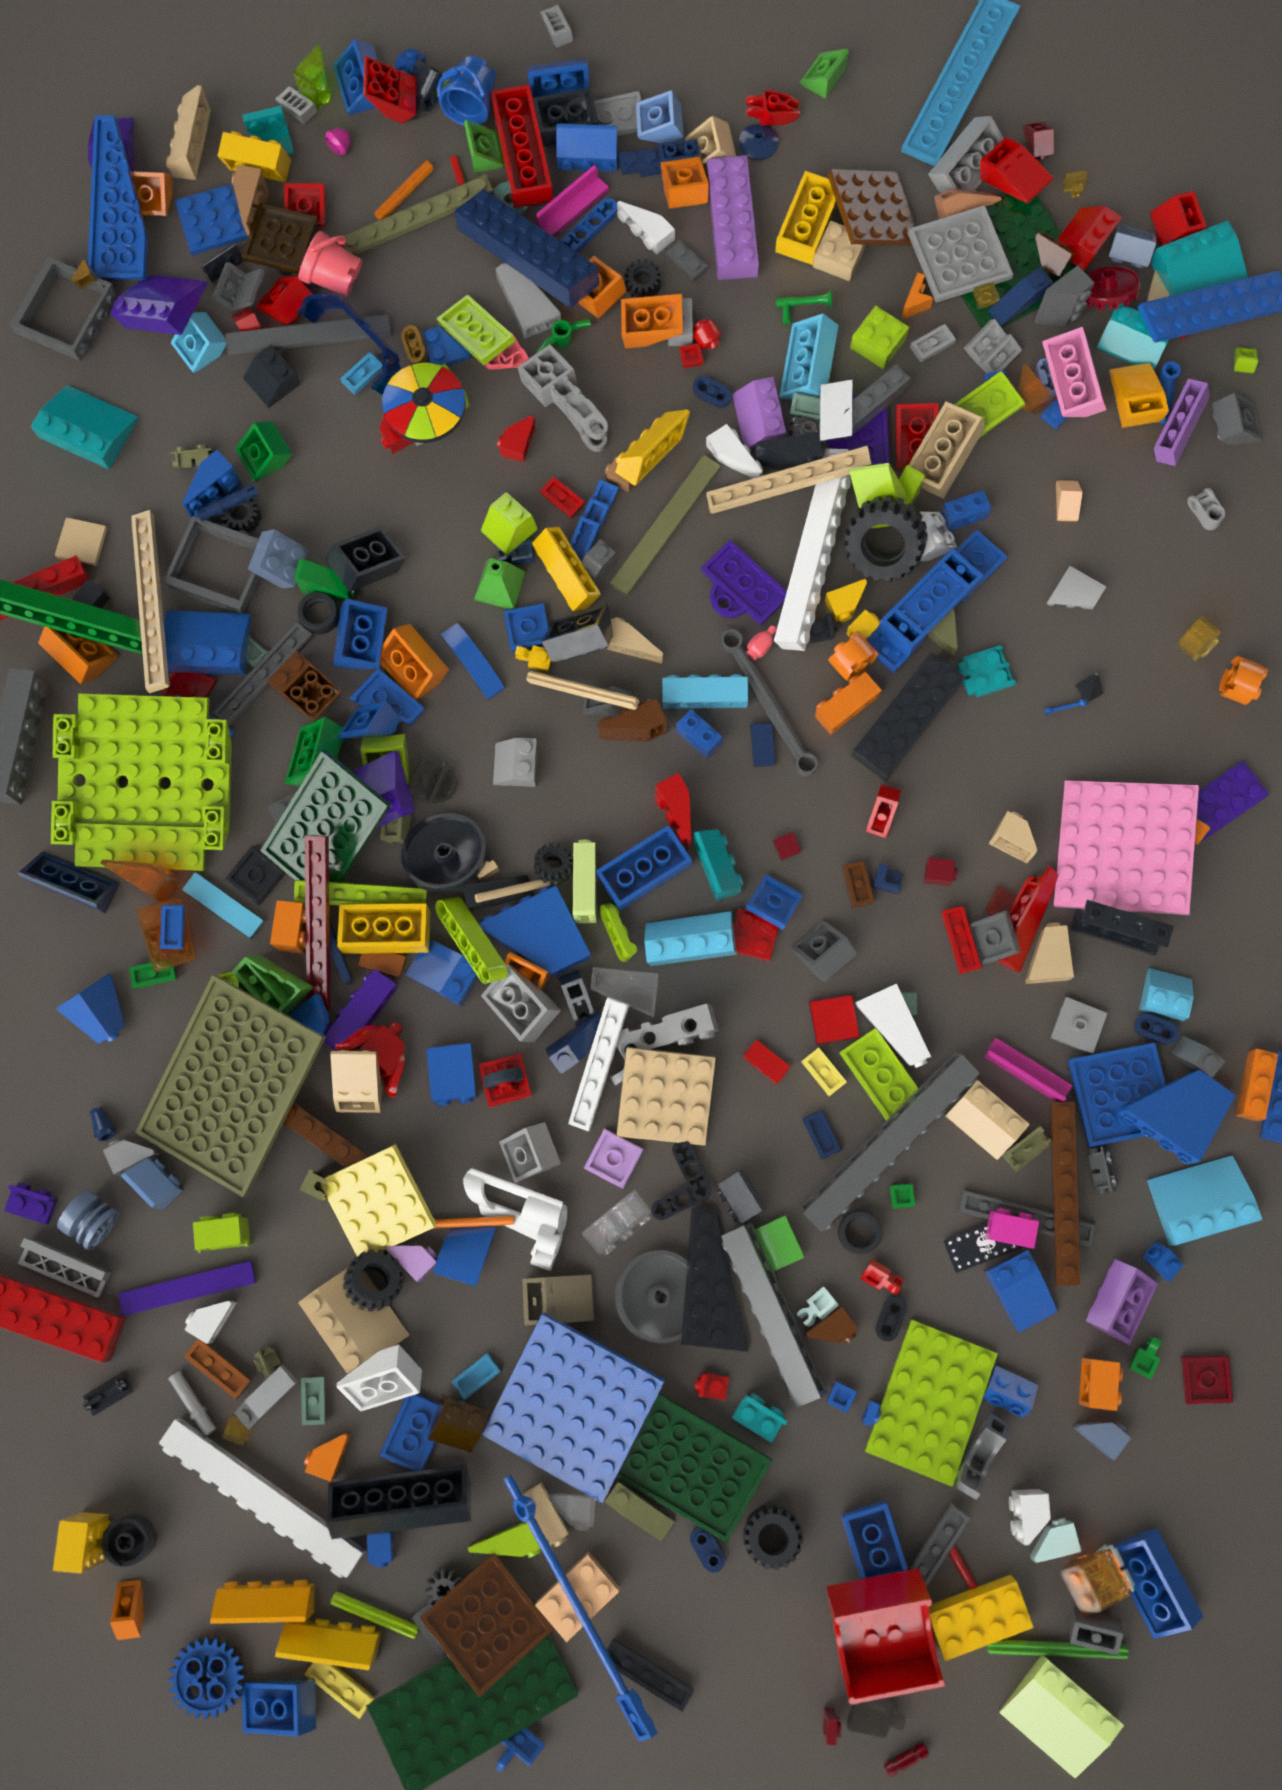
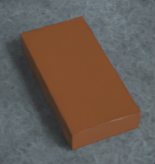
(385, 963)

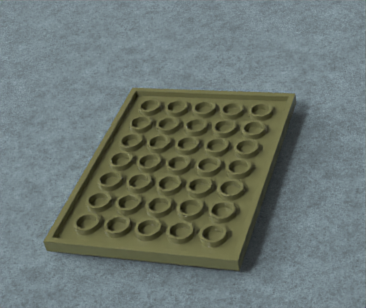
(230, 1085)

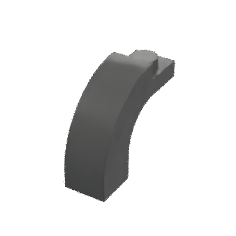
(980, 1455)

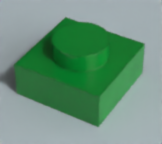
(902, 1196)

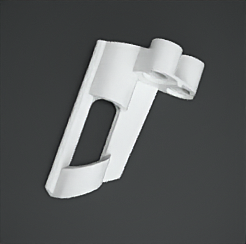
(540, 1219)

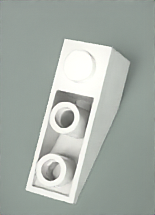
(647, 225)
(728, 450)

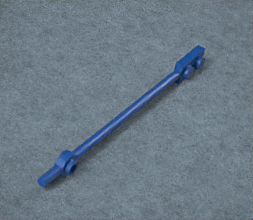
(628, 1700)

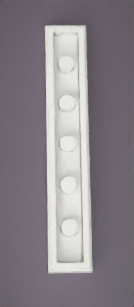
(598, 1064)

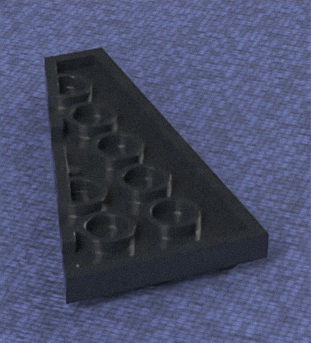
(710, 1301)

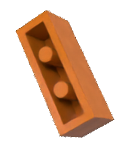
(847, 702)
(1256, 1085)

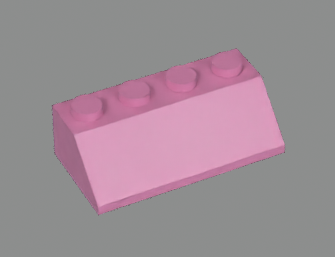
(1074, 374)

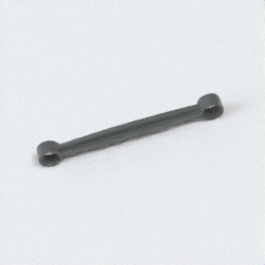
(768, 703)

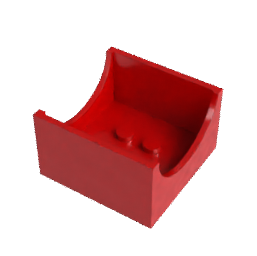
(884, 1636)

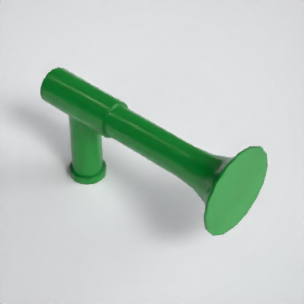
(786, 302)

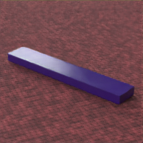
(187, 1288)

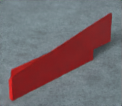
(1028, 912)

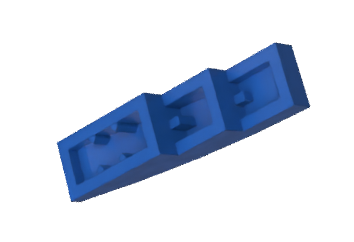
(593, 518)

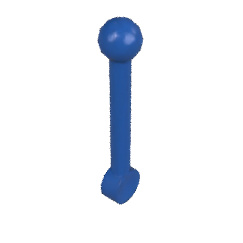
(1082, 702)

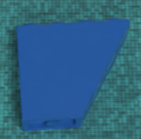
(539, 932)
(1181, 1114)

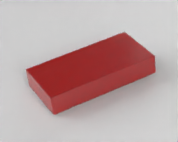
(766, 1062)

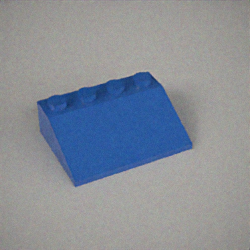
(206, 642)

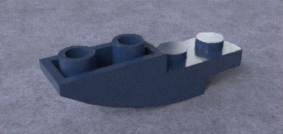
(649, 161)

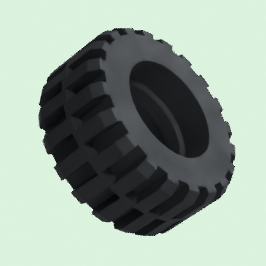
(881, 564)

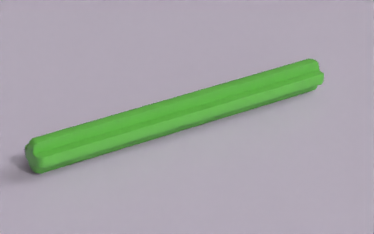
(1048, 1648)

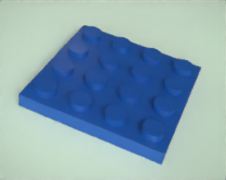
(1108, 1083)

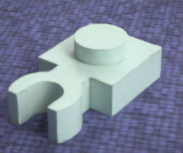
(820, 1306)

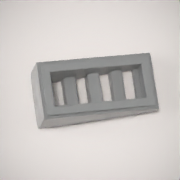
(557, 27)
(306, 113)

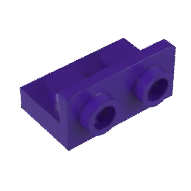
(30, 1204)

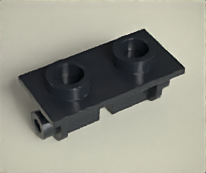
(215, 265)
(107, 1394)

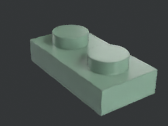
(313, 1400)

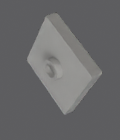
(1078, 1025)

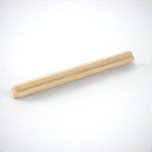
(582, 690)

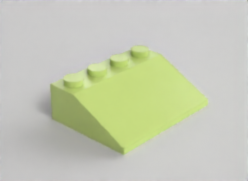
(1060, 1717)

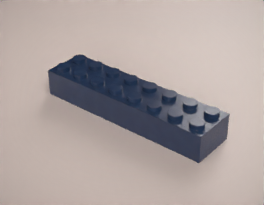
(527, 248)

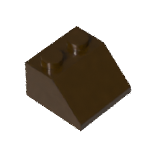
(458, 1423)

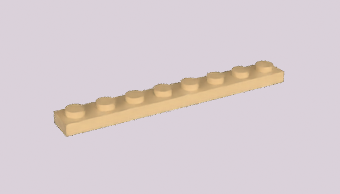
(787, 480)

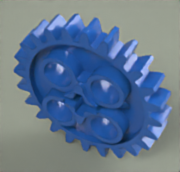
(228, 1678)

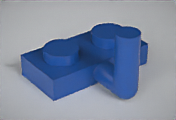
(523, 1745)

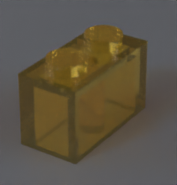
(1199, 639)

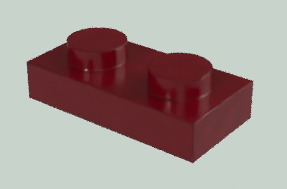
(831, 1727)

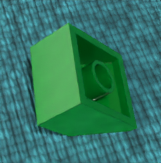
(263, 450)

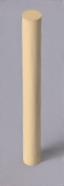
(511, 890)

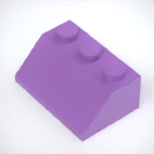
(759, 412)
(1122, 1301)

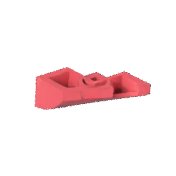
(509, 358)

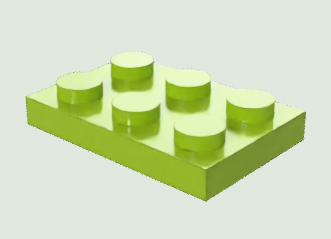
(993, 401)

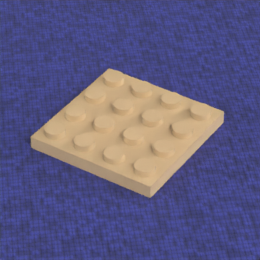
(665, 1096)

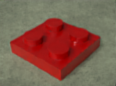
(754, 935)

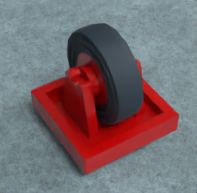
(505, 1080)

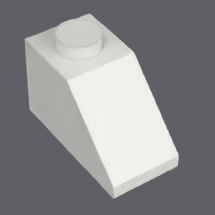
(208, 1321)

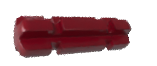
(906, 1759)

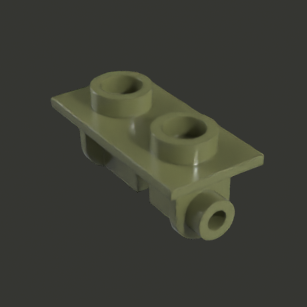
(184, 457)
(266, 1361)

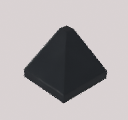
(1090, 687)

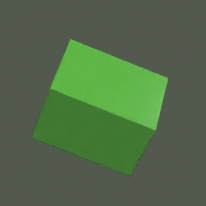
(826, 72)
(483, 147)

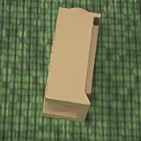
(548, 1516)

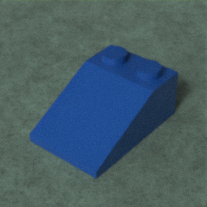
(444, 973)
(1021, 1290)
(279, 1706)

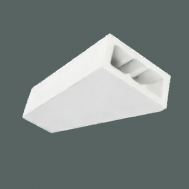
(895, 1023)

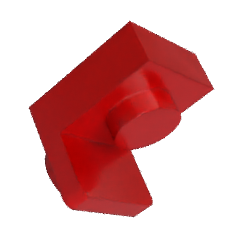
(712, 1386)

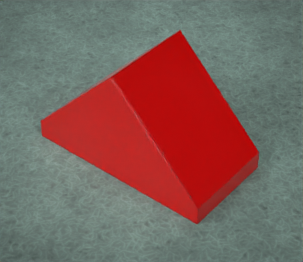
(246, 320)

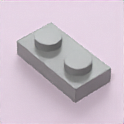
(932, 343)

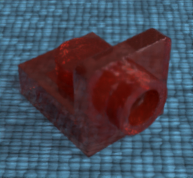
(1000, 901)

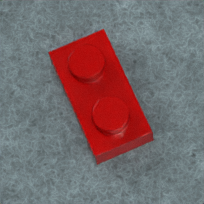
(562, 497)

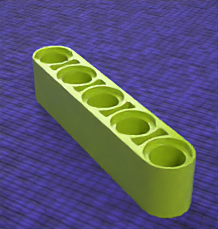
(471, 940)

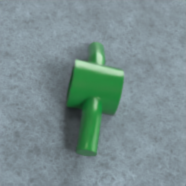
(563, 326)

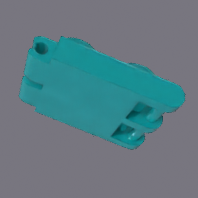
(986, 672)

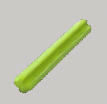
(375, 1615)

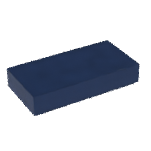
(762, 745)
(821, 1134)

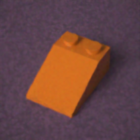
(651, 319)

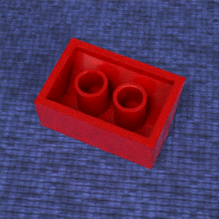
(1089, 232)

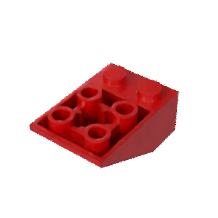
(390, 90)
(1014, 171)
(674, 798)

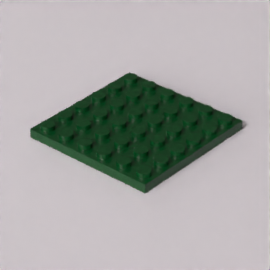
(1016, 229)

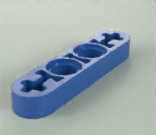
(590, 230)

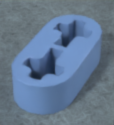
(1041, 374)

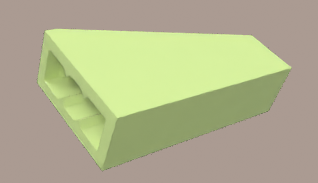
(584, 882)

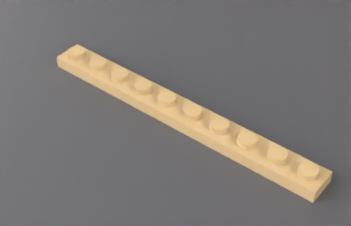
(150, 602)

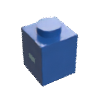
(380, 1548)

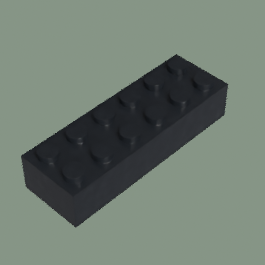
(908, 716)
(398, 1502)

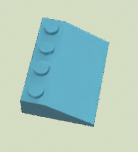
(1203, 1200)

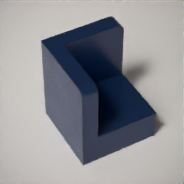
(887, 879)

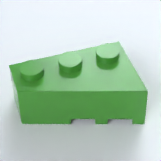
(271, 983)

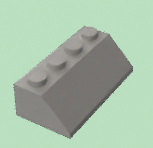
(961, 163)

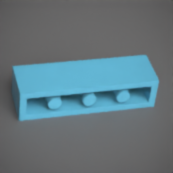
(705, 692)

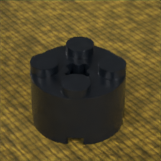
(116, 1537)

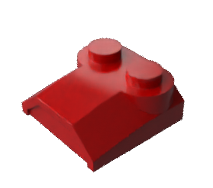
(306, 199)

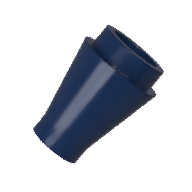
(102, 1125)

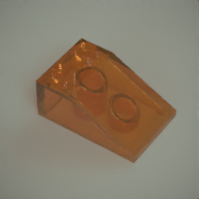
(154, 881)

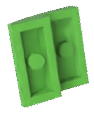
(779, 1243)

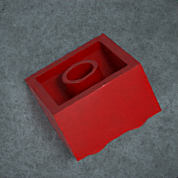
(284, 300)

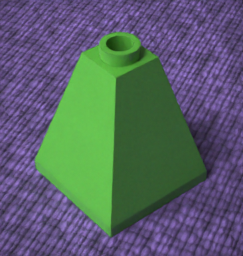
(500, 584)

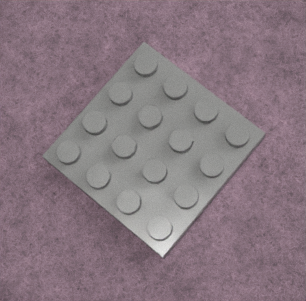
(960, 253)

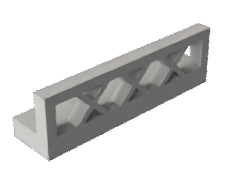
(64, 1260)

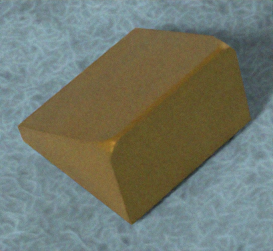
(84, 275)

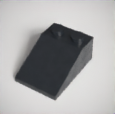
(564, 108)
(789, 451)

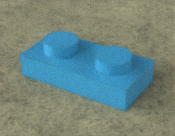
(362, 373)

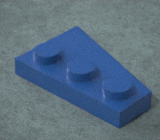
(380, 689)

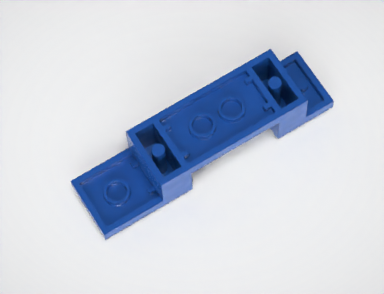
(933, 597)

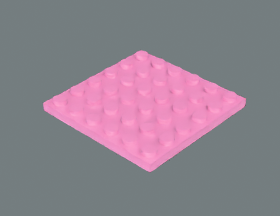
(1127, 846)

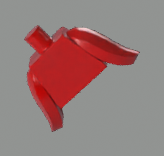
(387, 1047)

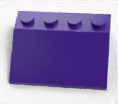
(159, 304)
(388, 780)

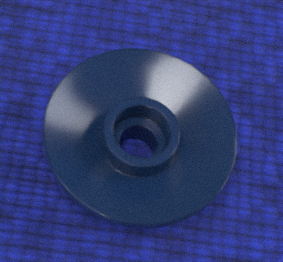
(758, 148)

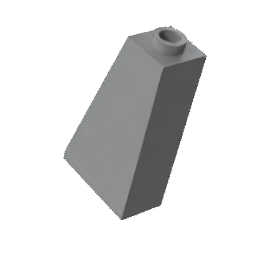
(527, 302)

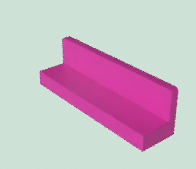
(572, 202)
(1027, 1071)

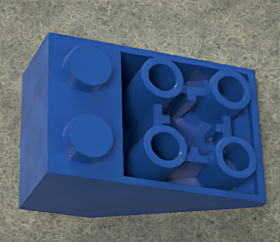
(212, 480)

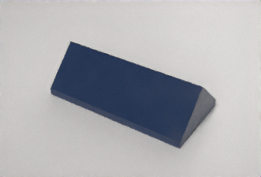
(70, 881)

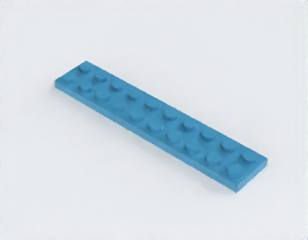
(960, 80)

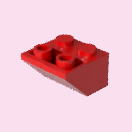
(1177, 218)

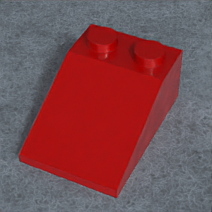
(911, 427)

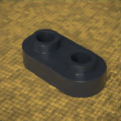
(893, 1320)

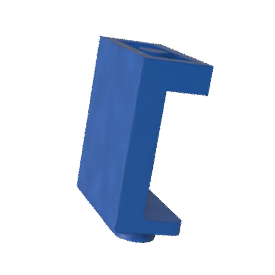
(451, 1074)

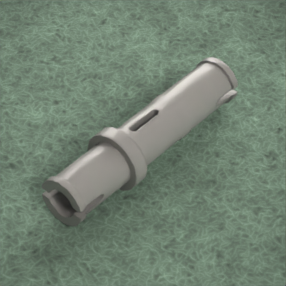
(190, 1400)

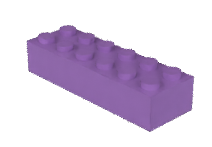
(732, 218)

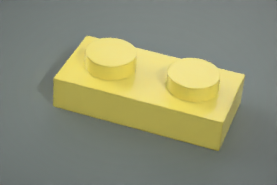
(823, 1072)

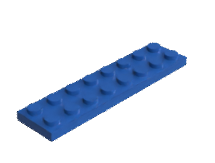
(1213, 306)

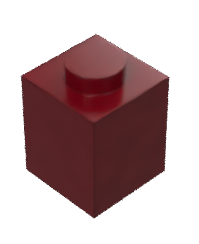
(940, 871)

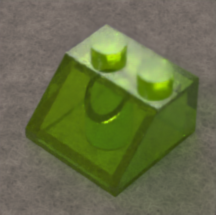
(313, 78)

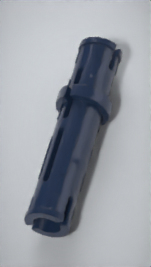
(226, 502)

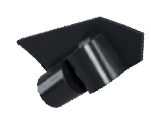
(426, 83)

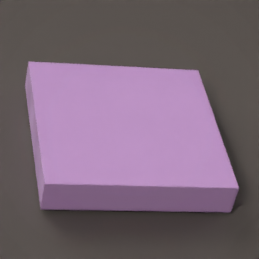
(613, 1158)

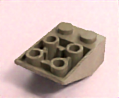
(561, 1297)

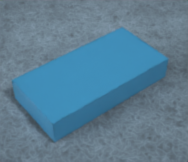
(476, 1376)

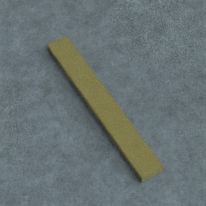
(665, 525)

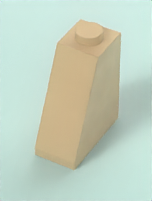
(1051, 956)

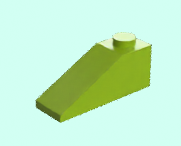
(510, 1542)

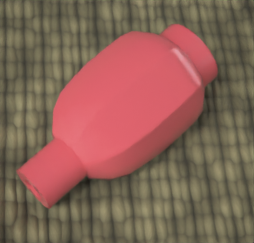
(760, 643)

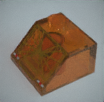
(1095, 1581)

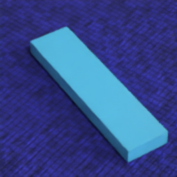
(223, 905)

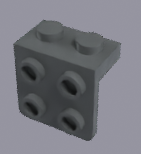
(236, 288)

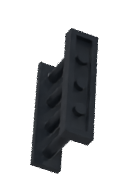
(1121, 927)

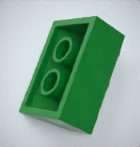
(310, 742)

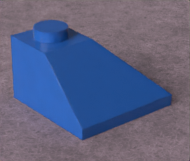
(371, 721)

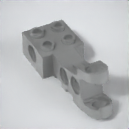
(554, 380)
(671, 1031)

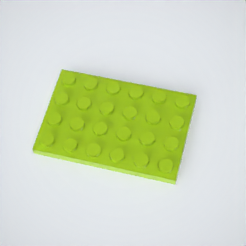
(931, 1402)

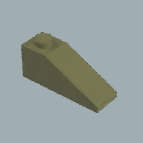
(639, 1510)

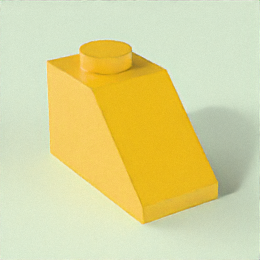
(845, 600)

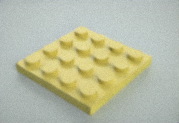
(378, 1202)

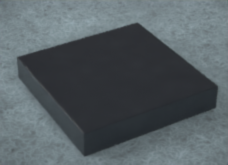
(255, 875)

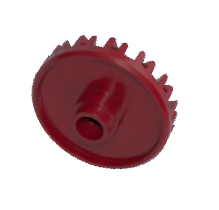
(1113, 286)

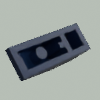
(1021, 297)
(574, 1045)

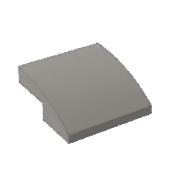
(992, 348)

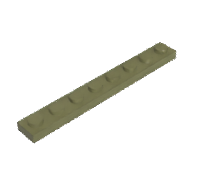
(414, 216)

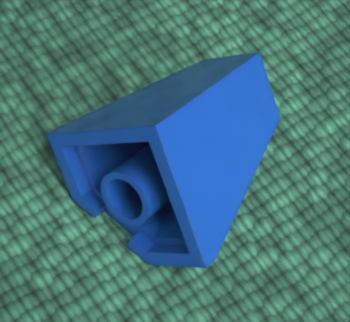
(96, 1010)

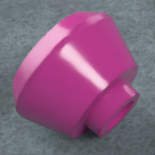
(338, 140)

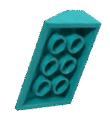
(1200, 260)
(84, 426)

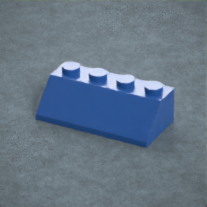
(1159, 1586)

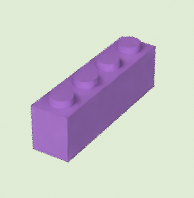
(1181, 422)

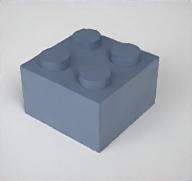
(277, 558)

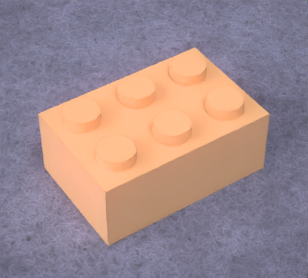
(593, 1589)

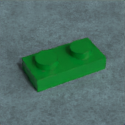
(144, 976)

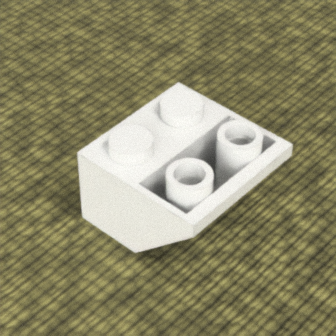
(939, 539)
(1030, 1513)

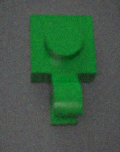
(1145, 1361)

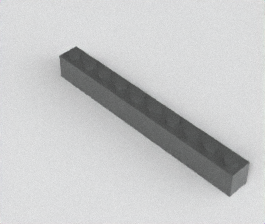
(889, 1141)

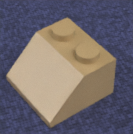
(713, 140)
(1014, 837)

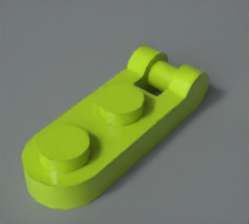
(617, 932)

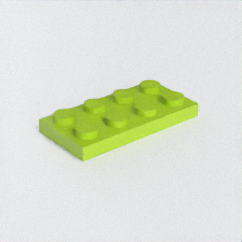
(475, 329)
(879, 1072)

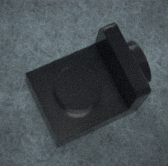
(823, 629)

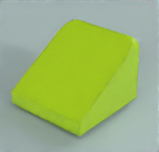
(1245, 360)

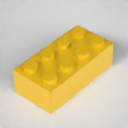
(807, 218)
(384, 928)
(979, 1617)

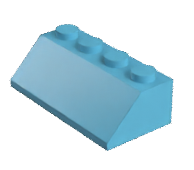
(809, 356)
(690, 939)

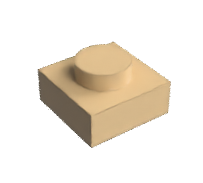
(488, 871)

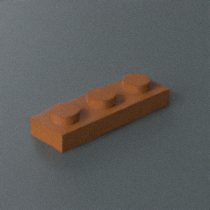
(217, 1368)

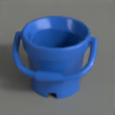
(467, 92)

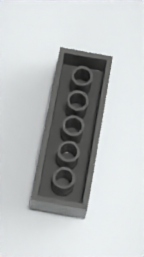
(19, 727)

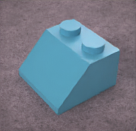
(199, 342)
(1167, 995)

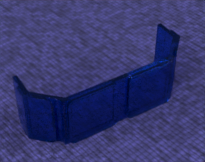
(316, 304)

